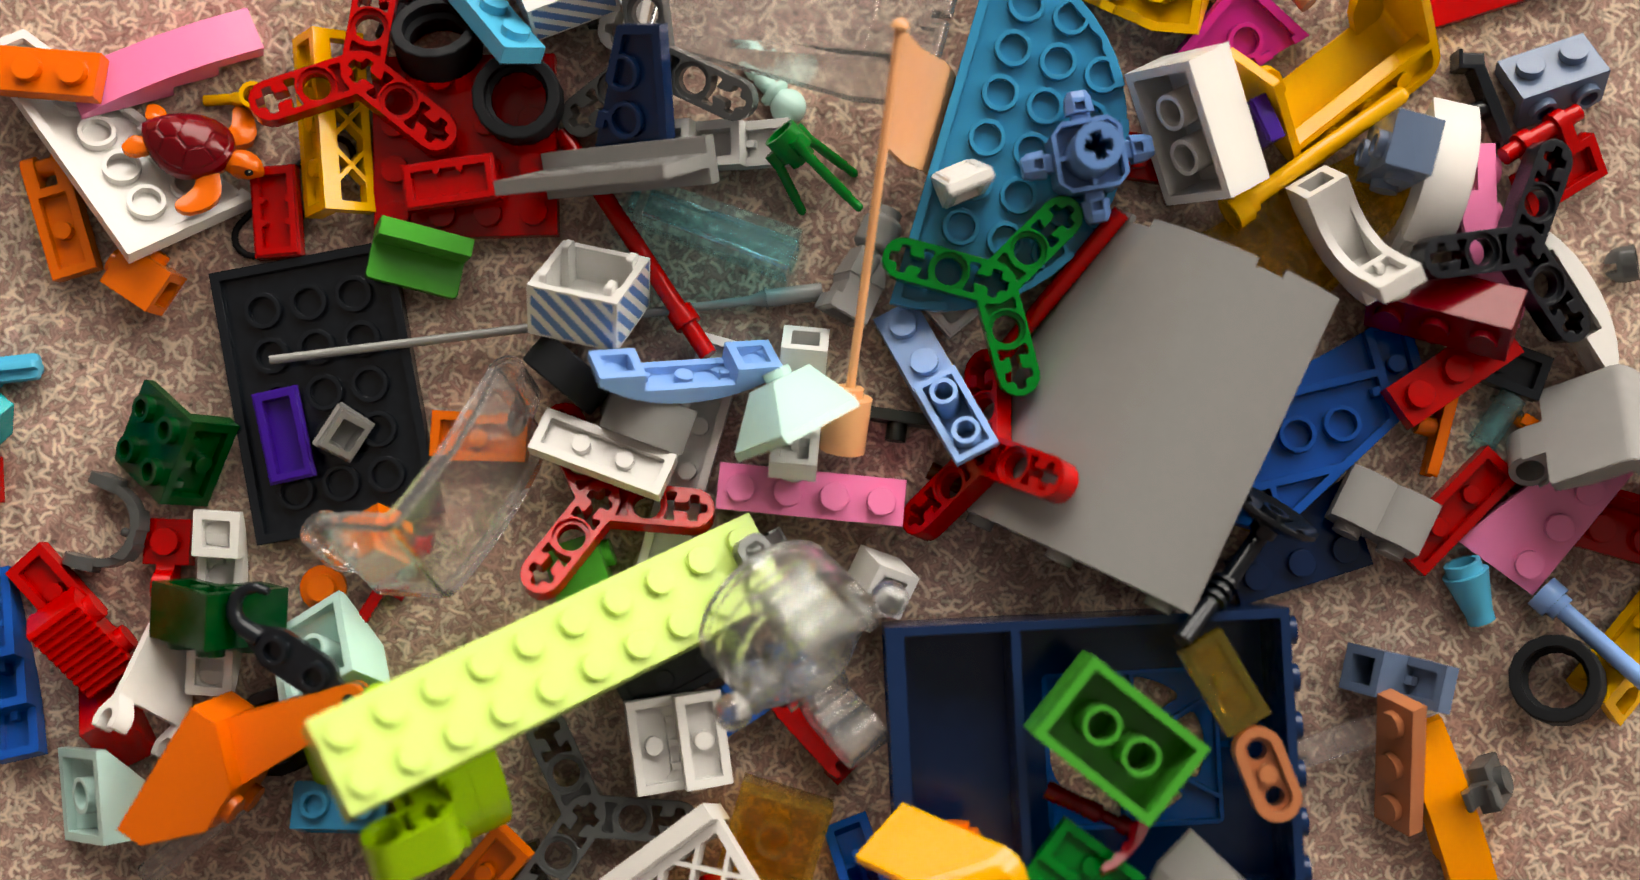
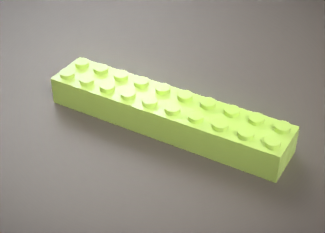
(519, 675)

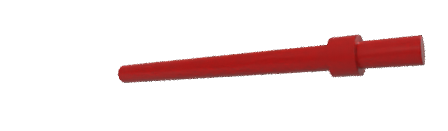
(681, 314)

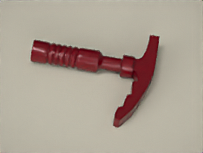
(1094, 811)

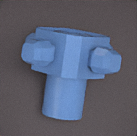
(1078, 172)

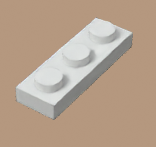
(603, 454)

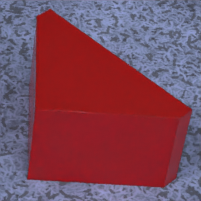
(127, 748)

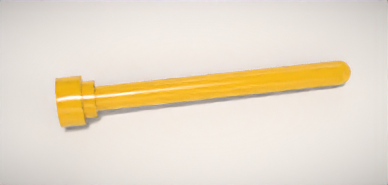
(1243, 208)

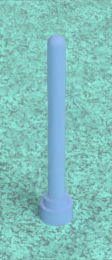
(1556, 603)

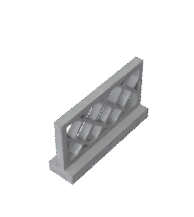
(620, 168)

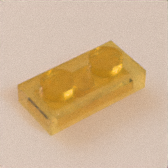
(1223, 682)

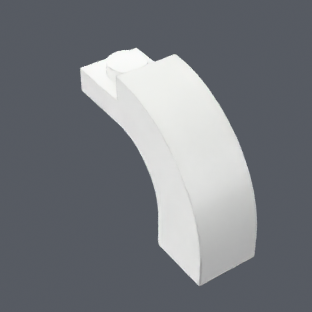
(1440, 201)
(1348, 242)
(799, 458)

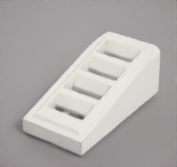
(962, 182)

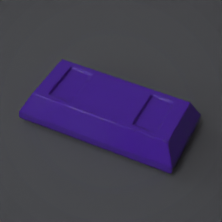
(284, 435)

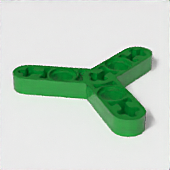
(1011, 273)

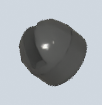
(1626, 262)

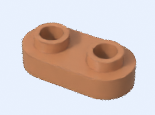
(1267, 771)

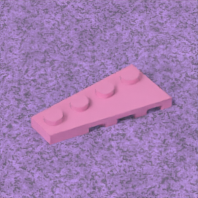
(1538, 528)

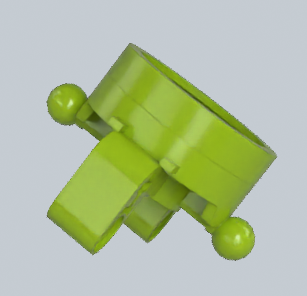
(434, 819)

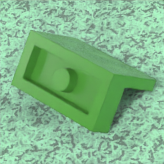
(418, 257)

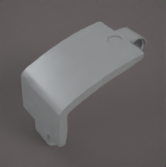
(1584, 432)

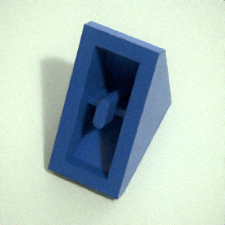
(845, 841)

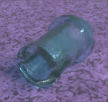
(1498, 418)

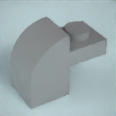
(648, 422)

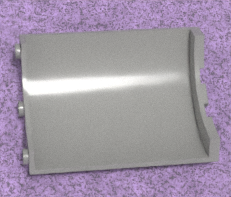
(1165, 400)

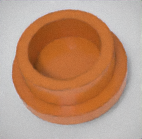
(320, 583)

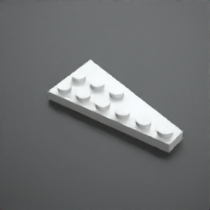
(124, 193)

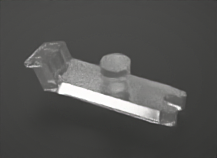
(1338, 741)

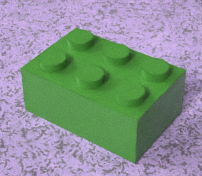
(1116, 737)

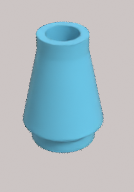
(1471, 588)

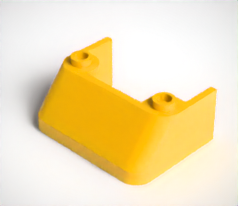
(1381, 50)
(928, 848)

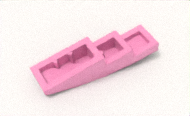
(174, 59)

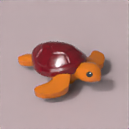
(198, 150)

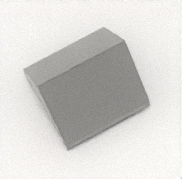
(343, 432)

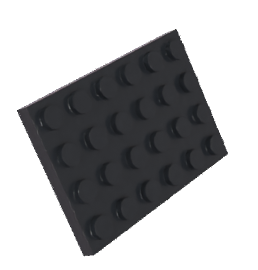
(314, 306)

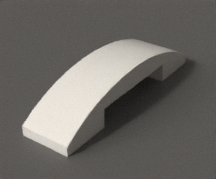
(1600, 344)
(222, 555)

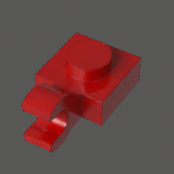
(168, 547)

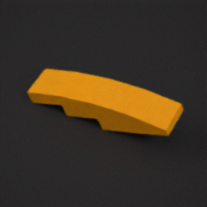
(1452, 832)

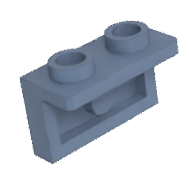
(1553, 78)

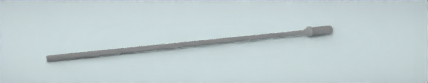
(764, 298)

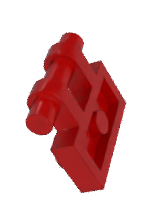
(1559, 124)

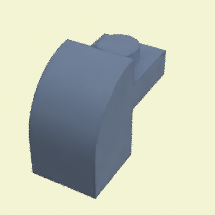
(1376, 670)

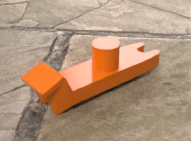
(1437, 431)

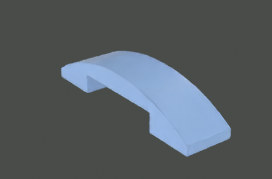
(684, 380)

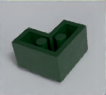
(193, 614)

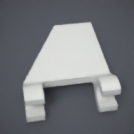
(152, 683)

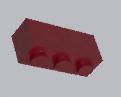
(1455, 313)

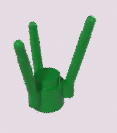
(793, 146)

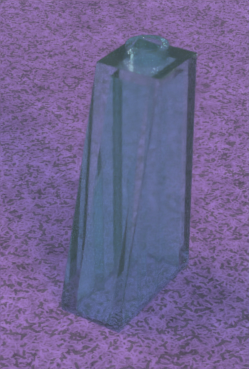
(719, 230)

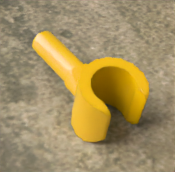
(234, 98)

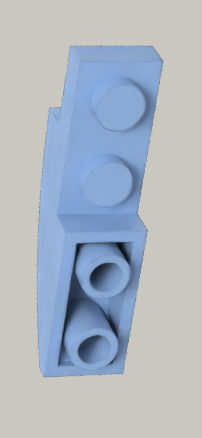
(936, 384)

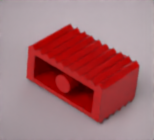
(82, 640)

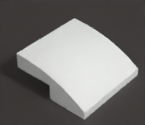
(677, 743)

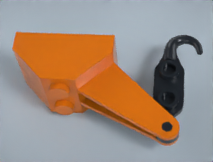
(228, 743)

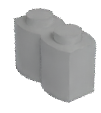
(1383, 513)

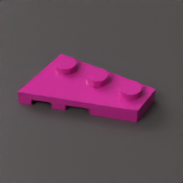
(1250, 26)

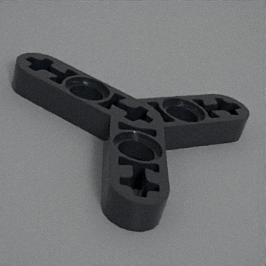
(1532, 235)

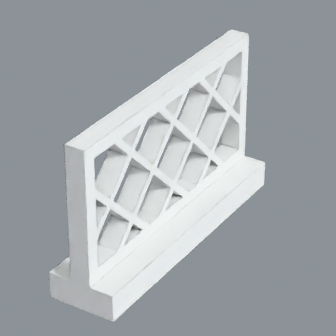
(681, 841)

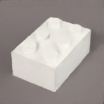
(1198, 125)

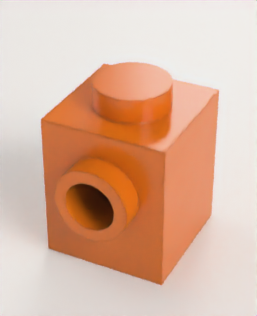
(146, 282)

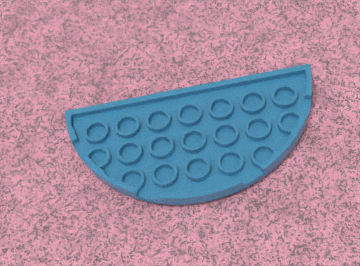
(1000, 109)

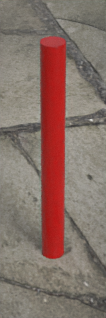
(1068, 275)

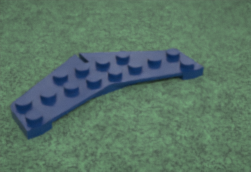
(1334, 417)

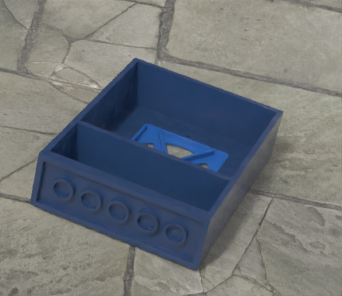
(972, 683)

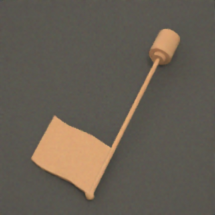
(910, 127)

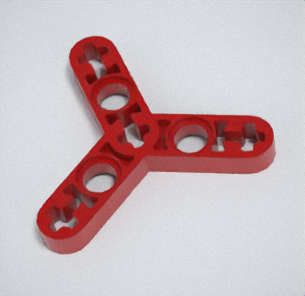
(345, 91)
(932, 508)
(619, 516)

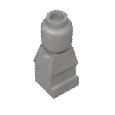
(842, 297)

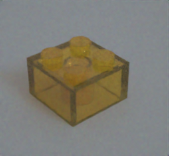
(779, 828)

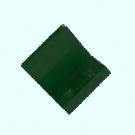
(173, 451)

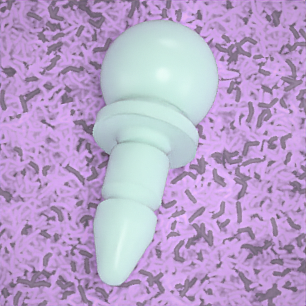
(782, 101)

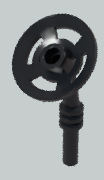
(1269, 520)

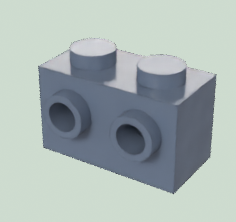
(1399, 151)

